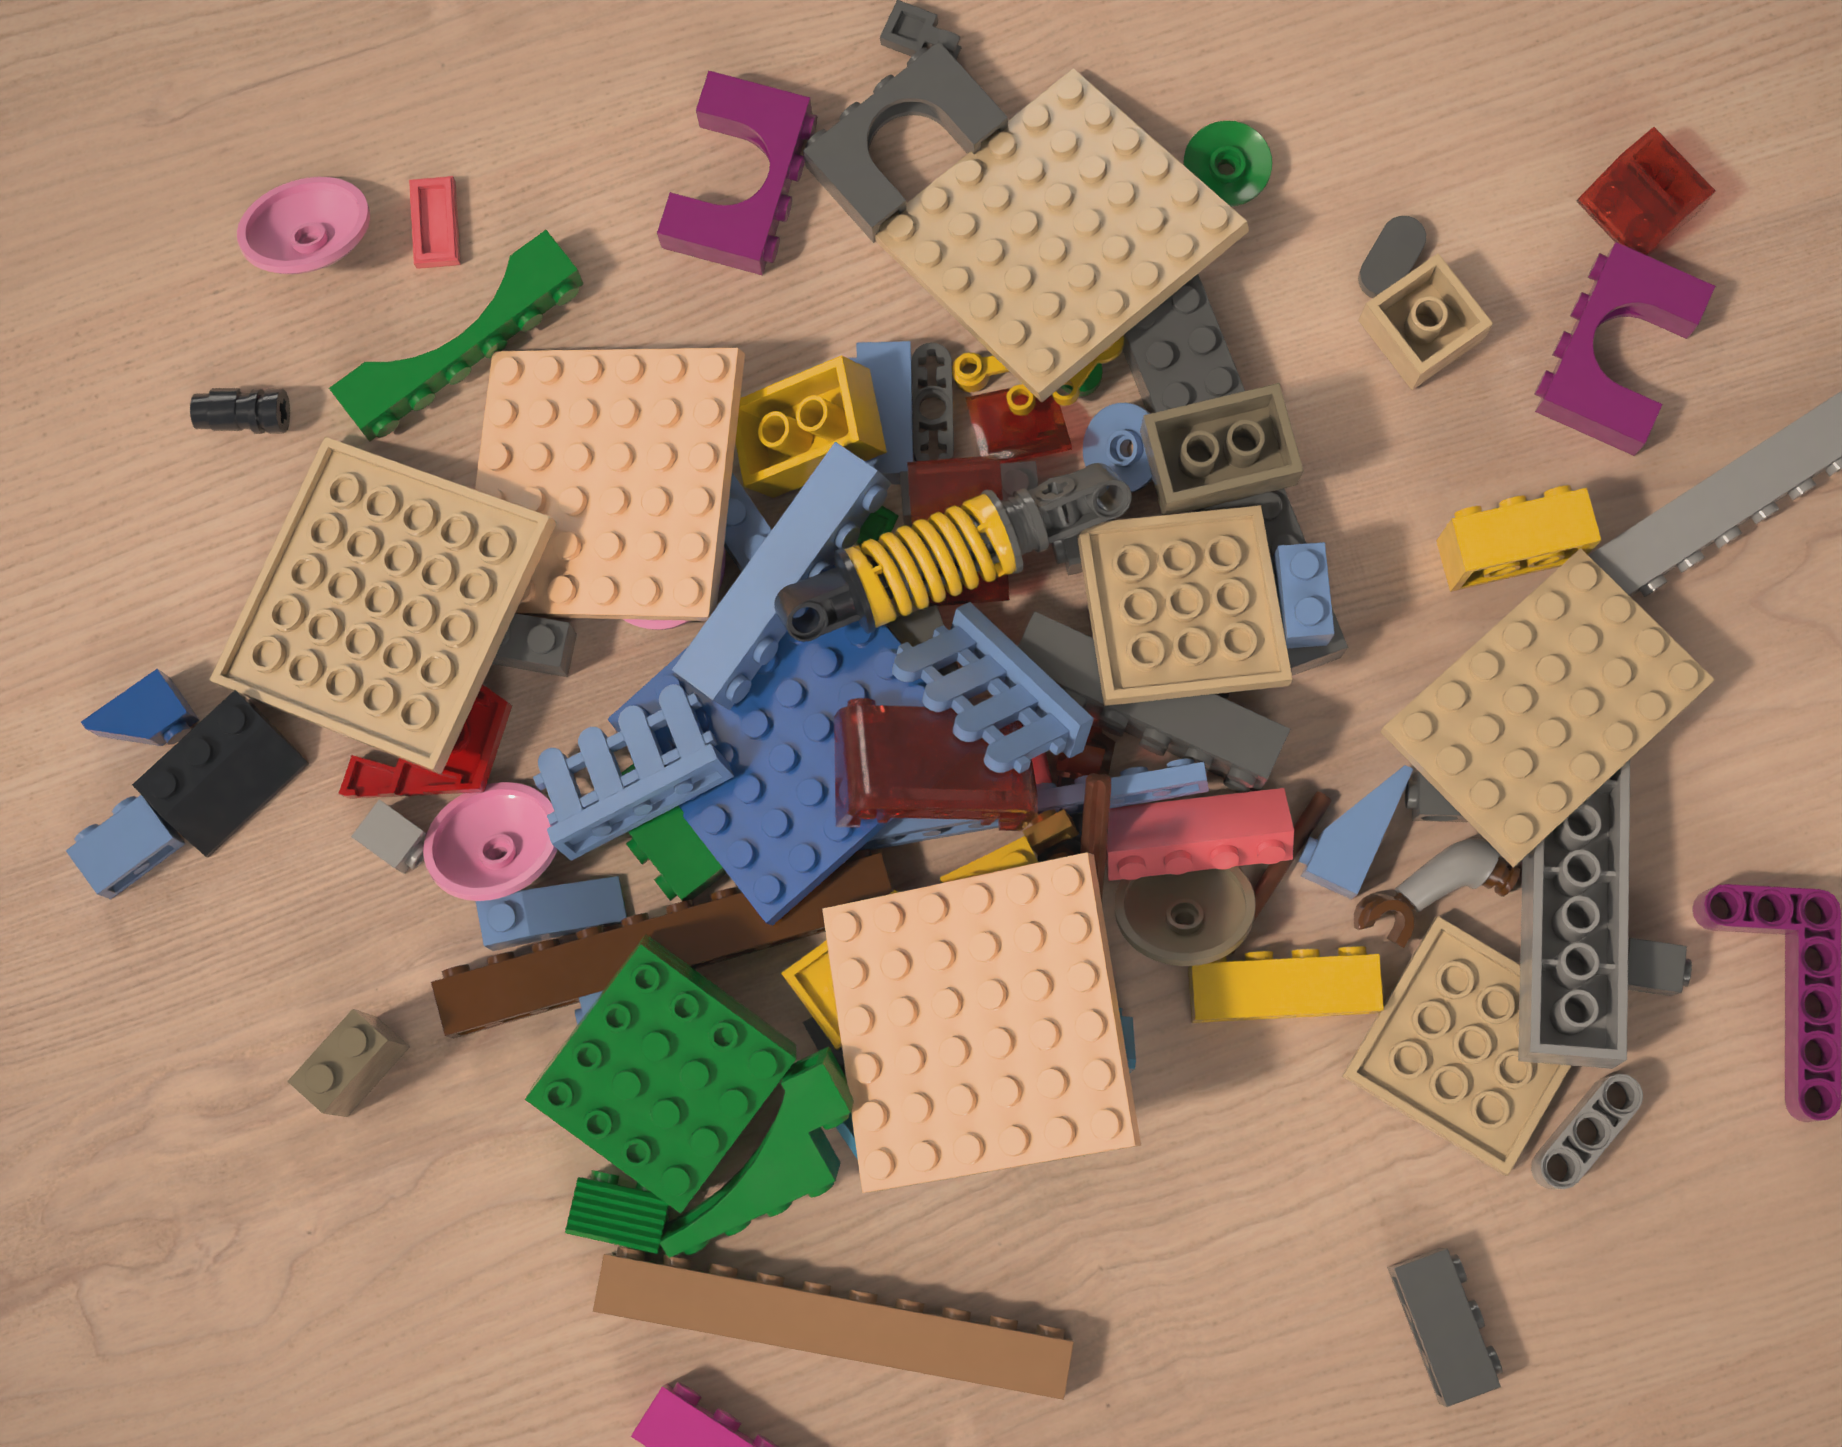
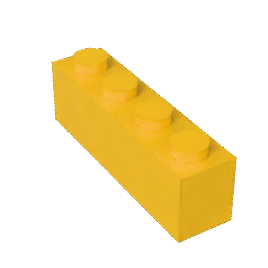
(1286, 987)

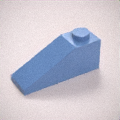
(1349, 844)
(550, 912)

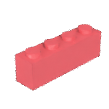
(1199, 834)

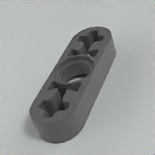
(920, 377)

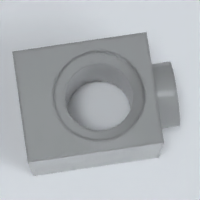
(391, 837)

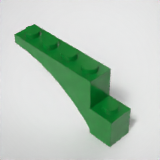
(786, 1165)

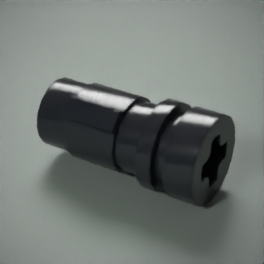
(233, 411)

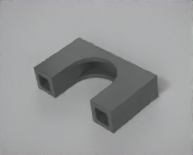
(928, 87)

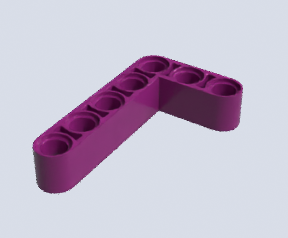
(1799, 981)

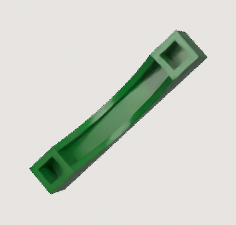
(533, 283)

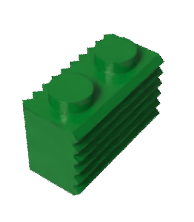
(617, 1213)

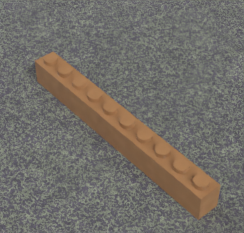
(833, 1324)

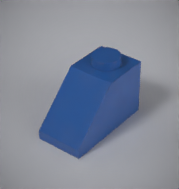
(145, 713)

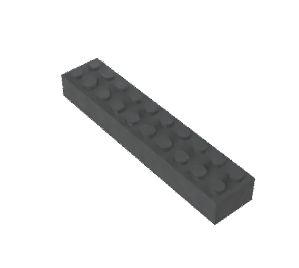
(1184, 360)

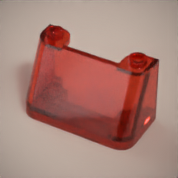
(915, 767)

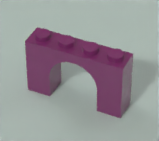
(745, 231)
(1578, 389)

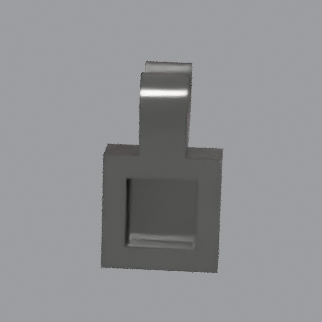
(915, 28)

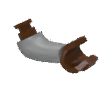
(1459, 865)

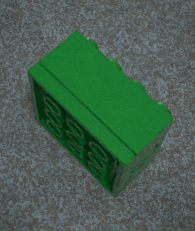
(663, 1073)

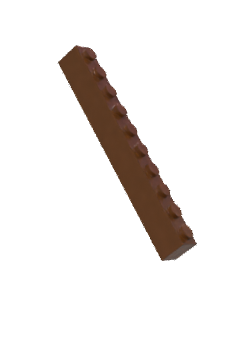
(698, 935)

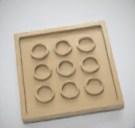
(1183, 605)
(1451, 1049)

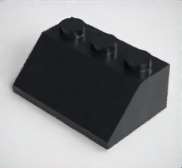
(220, 773)

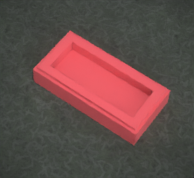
(434, 222)

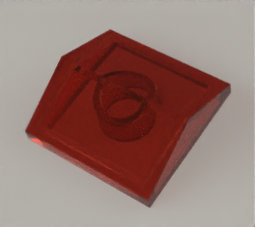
(1016, 436)

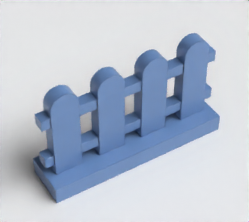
(1018, 689)
(640, 795)

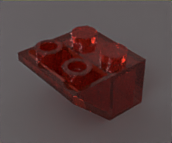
(1646, 194)

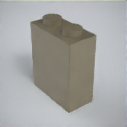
(348, 1064)

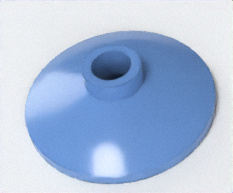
(1108, 440)

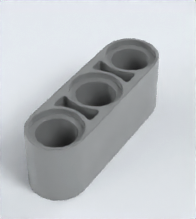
(1607, 1122)

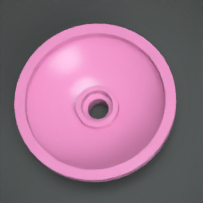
(303, 225)
(490, 842)

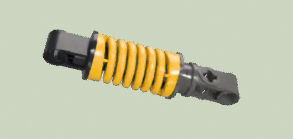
(948, 549)

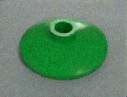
(1232, 145)

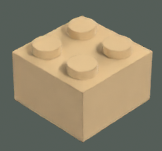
(1425, 321)

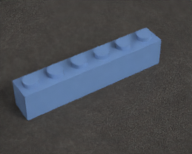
(802, 544)

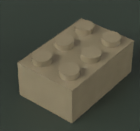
(1221, 450)

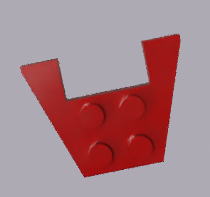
(464, 772)

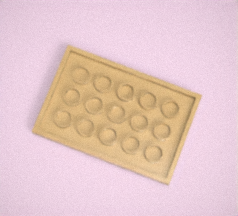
(1546, 707)

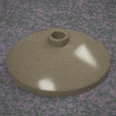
(1212, 901)

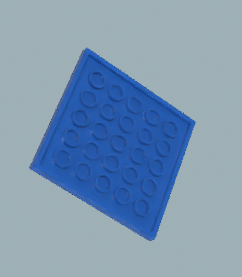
(777, 814)

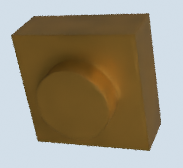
(1050, 830)

